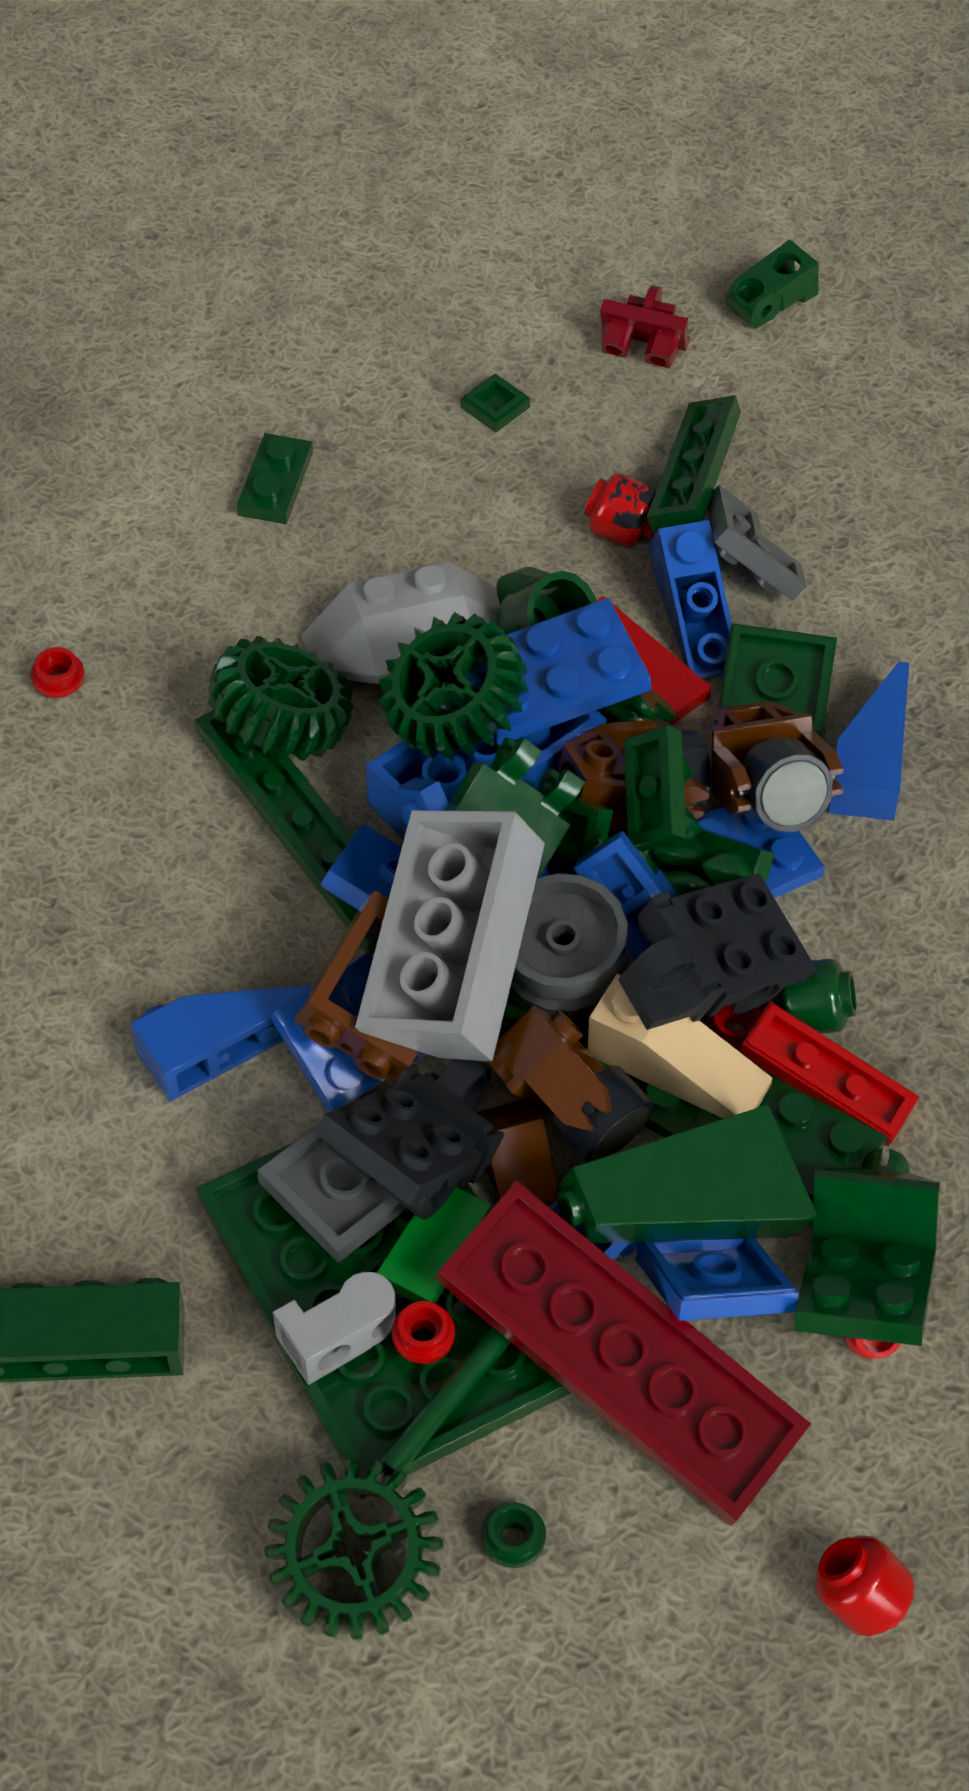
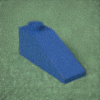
(873, 752)
(207, 1035)

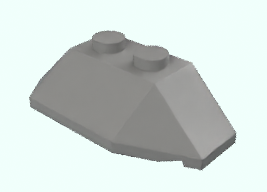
(374, 614)

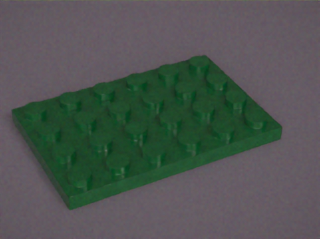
(379, 1391)

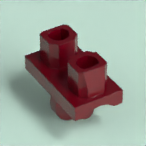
(646, 321)

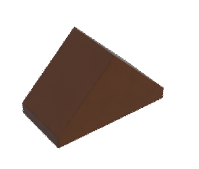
(522, 1152)

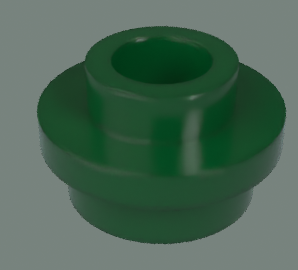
(513, 1516)

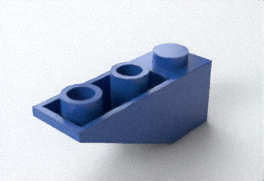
(693, 594)

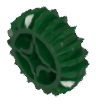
(280, 698)
(446, 717)
(324, 1558)

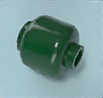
(822, 999)

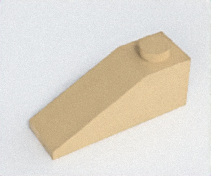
(675, 1057)

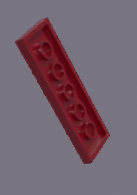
(623, 1352)

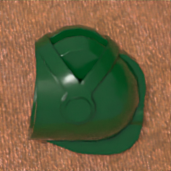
(536, 595)

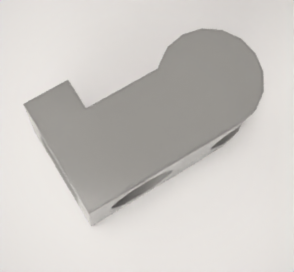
(337, 1327)

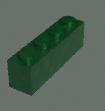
(91, 1331)

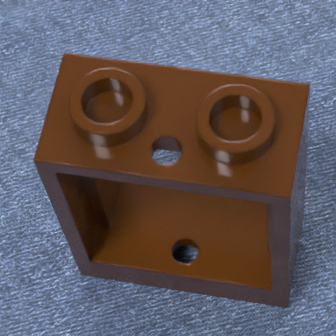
(334, 1026)

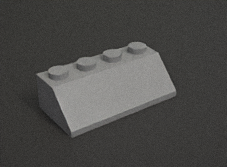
(452, 933)

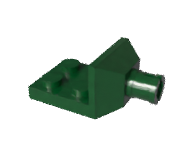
(870, 1252)

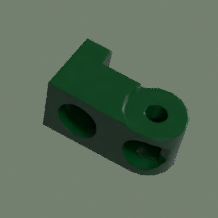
(774, 285)

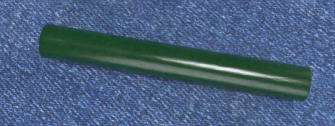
(444, 1402)

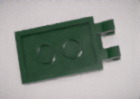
(503, 790)

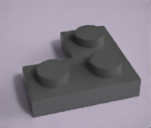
(740, 539)

